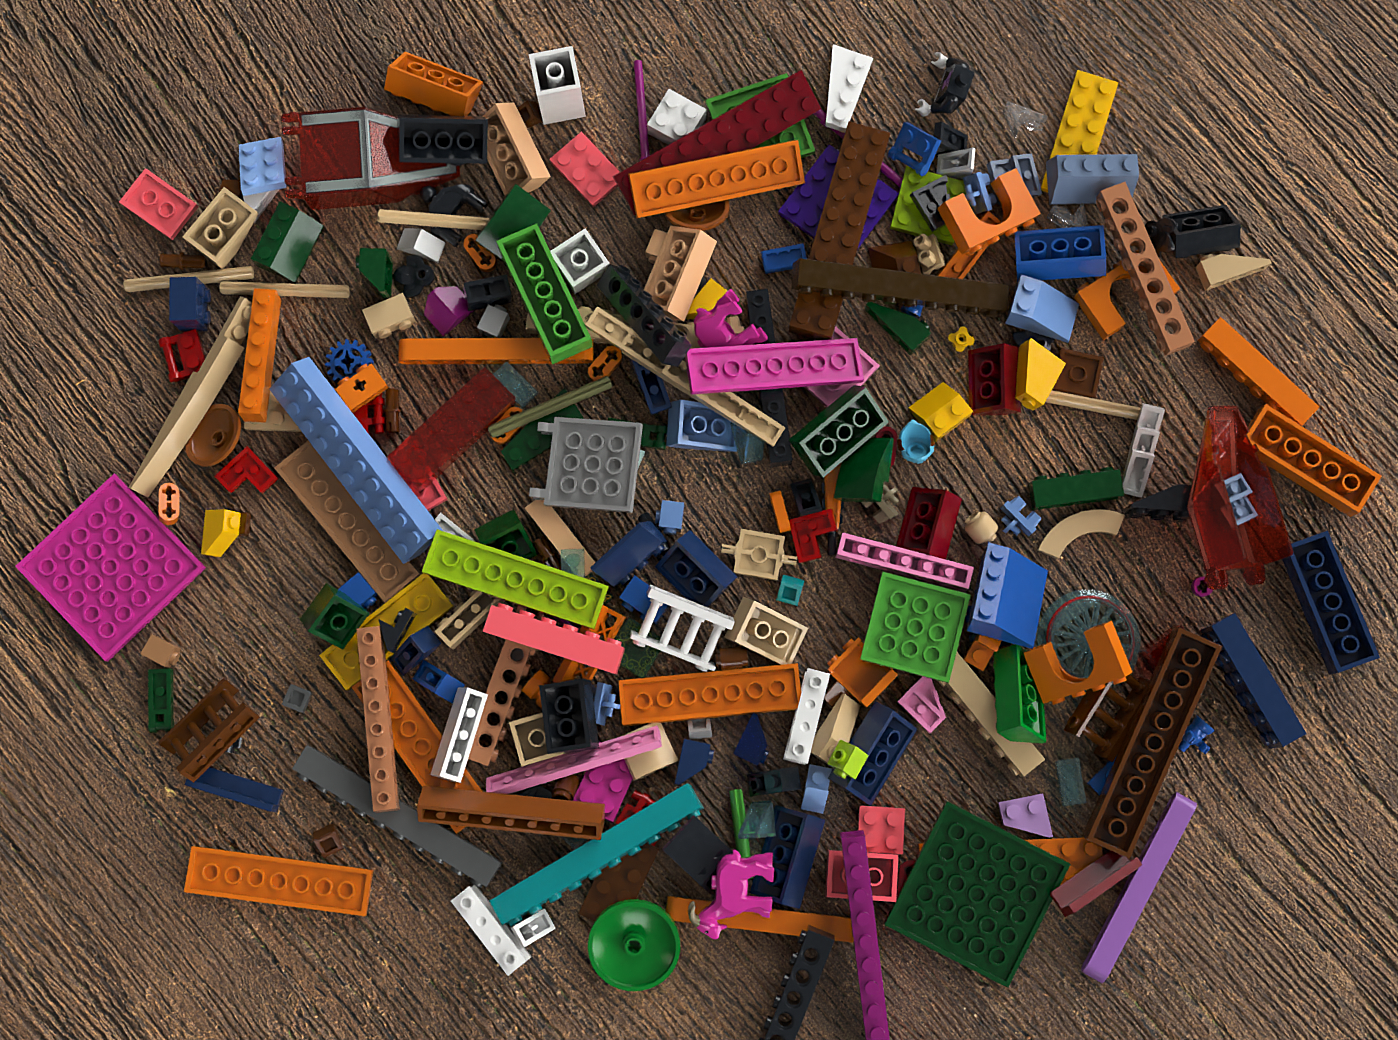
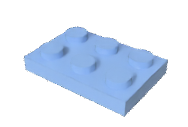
(262, 166)

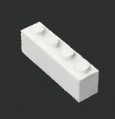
(459, 734)

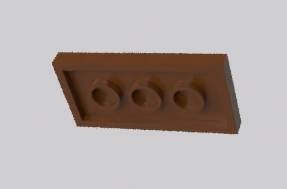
(619, 882)

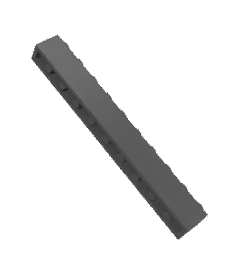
(432, 837)

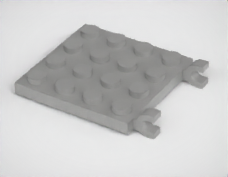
(591, 464)

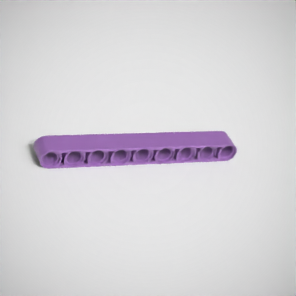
(1138, 887)

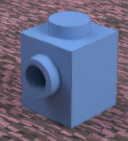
(670, 517)

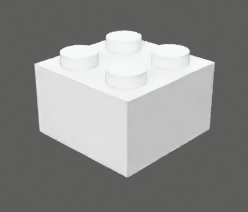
(675, 118)
(580, 261)

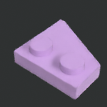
(1026, 814)

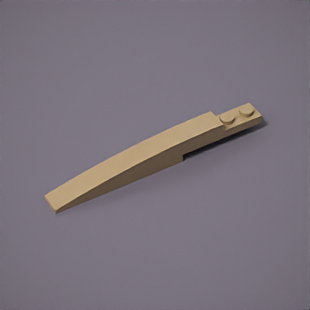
(194, 400)
(723, 403)

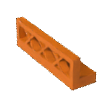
(570, 669)

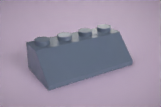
(1082, 177)

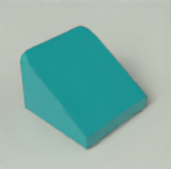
(790, 590)

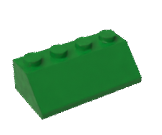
(1017, 698)

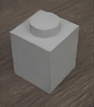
(493, 321)

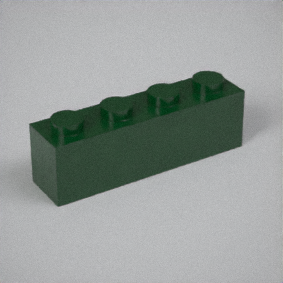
(1076, 489)

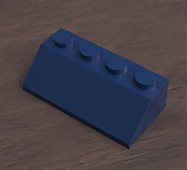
(883, 738)
(793, 856)

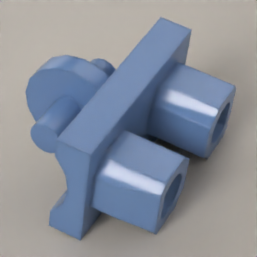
(977, 193)
(1012, 510)
(603, 702)

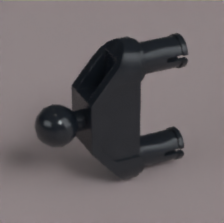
(449, 202)

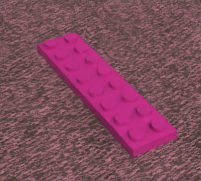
(773, 366)

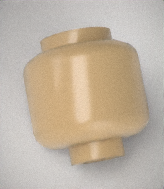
(981, 527)

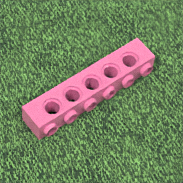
(904, 562)

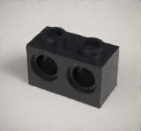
(487, 291)

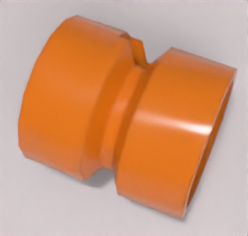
(532, 689)

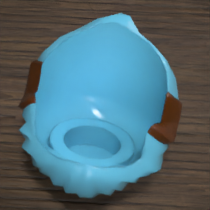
(916, 442)

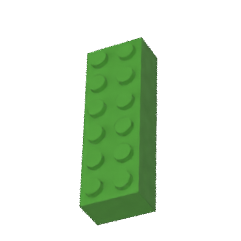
(544, 294)

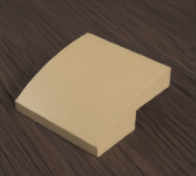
(651, 761)

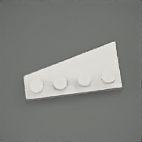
(846, 82)

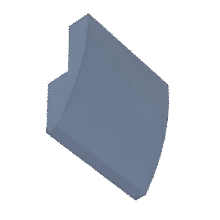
(1025, 167)
(1237, 492)

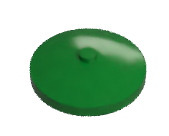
(634, 945)

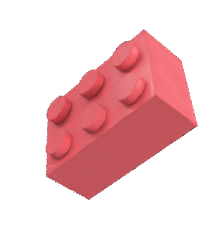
(882, 871)

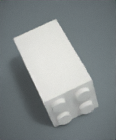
(557, 85)

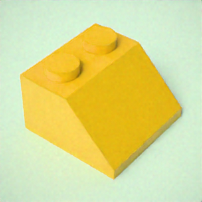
(941, 410)

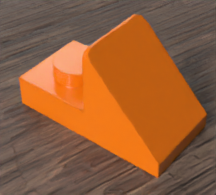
(981, 651)

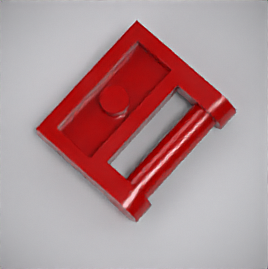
(190, 353)

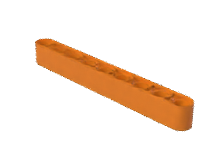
(480, 351)
(780, 920)

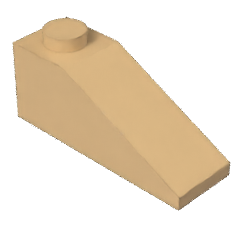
(1227, 268)
(836, 727)

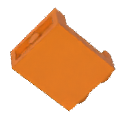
(859, 677)

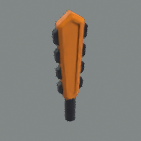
(830, 502)

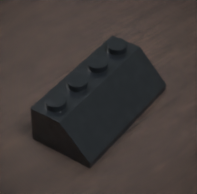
(442, 139)

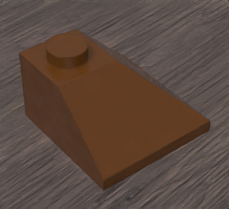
(895, 257)

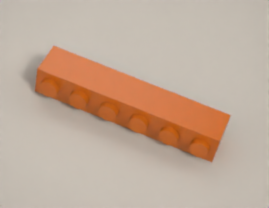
(259, 355)
(1256, 372)

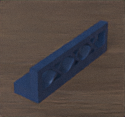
(238, 789)

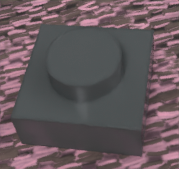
(297, 698)

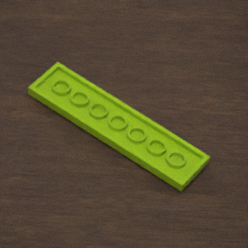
(515, 579)

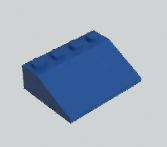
(1007, 597)

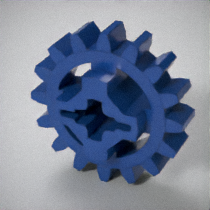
(339, 363)

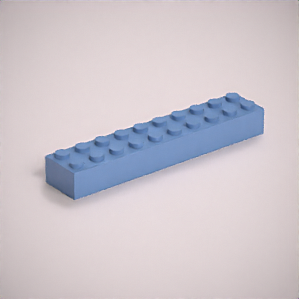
(355, 459)

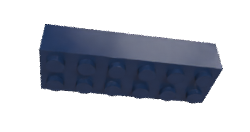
(1329, 604)
(1253, 683)

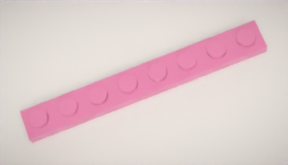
(575, 762)

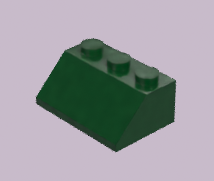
(287, 242)

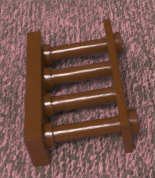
(217, 742)
(1110, 744)

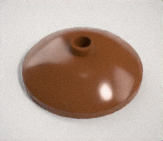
(700, 217)
(214, 436)

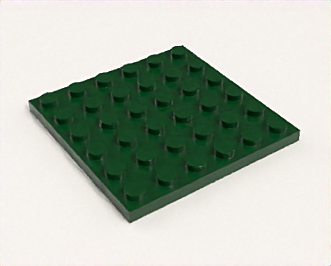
(976, 894)

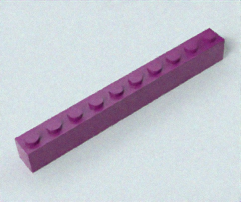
(864, 935)

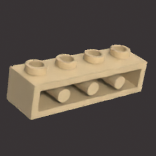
(466, 618)

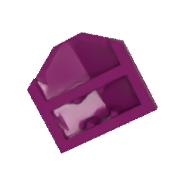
(446, 308)

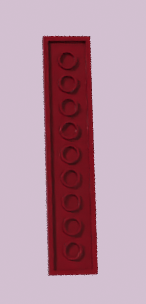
(733, 130)

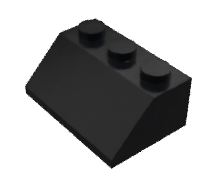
(1204, 231)
(569, 716)

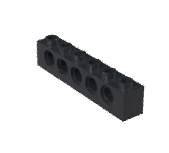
(644, 315)
(822, 943)

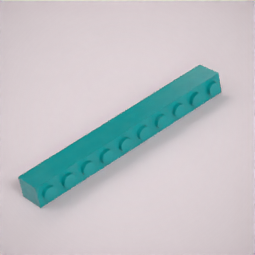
(595, 855)

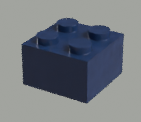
(189, 304)

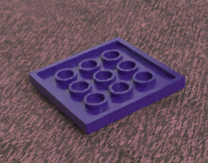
(808, 199)

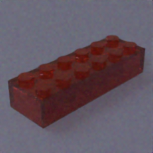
(451, 430)

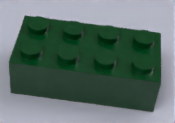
(838, 430)

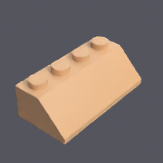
(513, 150)
(679, 270)

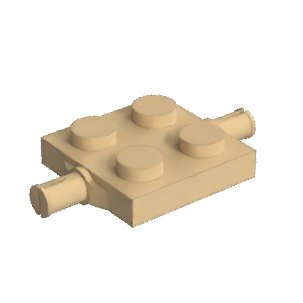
(759, 554)

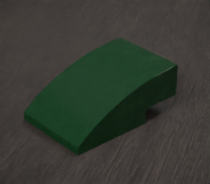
(513, 214)
(865, 472)

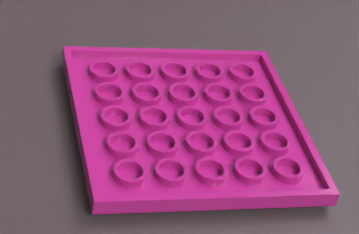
(110, 567)

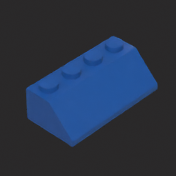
(1061, 253)

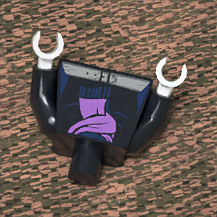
(952, 88)

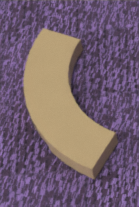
(1077, 525)

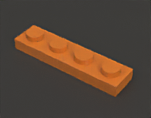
(959, 263)

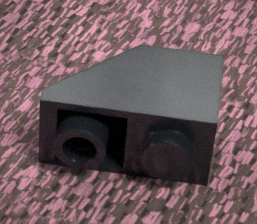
(773, 781)

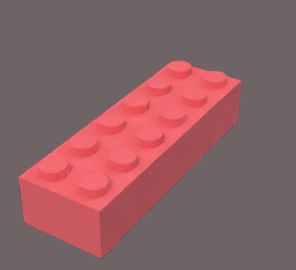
(554, 639)

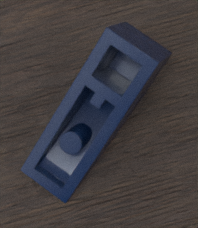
(651, 388)

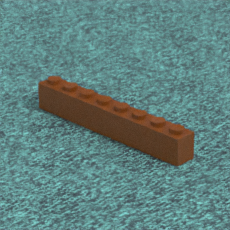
(511, 812)

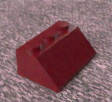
(993, 380)
(929, 521)

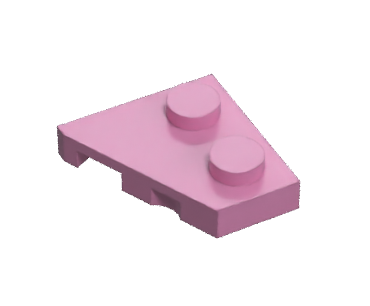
(923, 704)

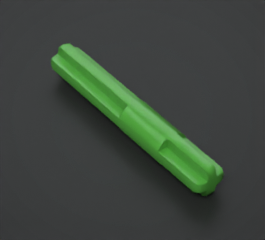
(738, 816)

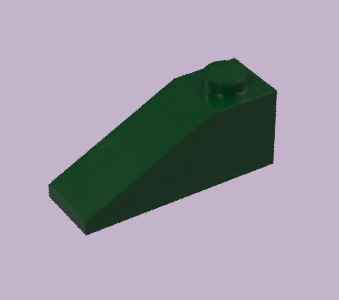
(903, 328)

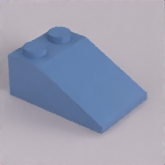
(1042, 309)
(698, 427)

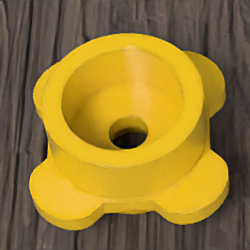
(961, 345)

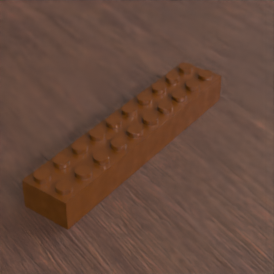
(841, 223)
(1151, 741)

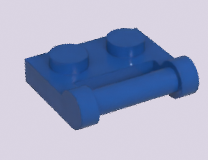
(917, 142)

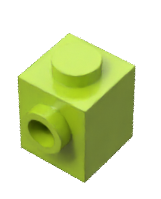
(847, 760)

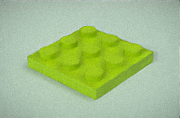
(907, 216)

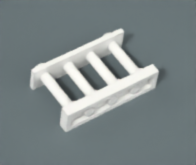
(678, 606)
(806, 717)
(485, 923)

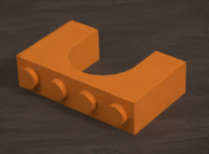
(971, 232)
(1096, 301)
(1056, 684)

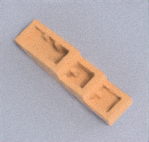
(556, 530)

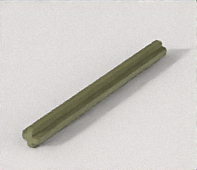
(549, 406)

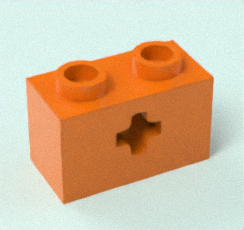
(356, 398)

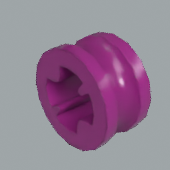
(1195, 583)

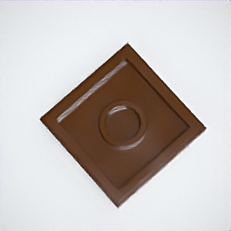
(1079, 374)

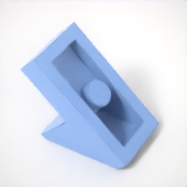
(816, 789)

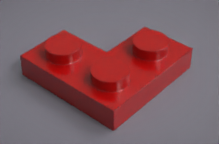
(246, 466)
(805, 533)

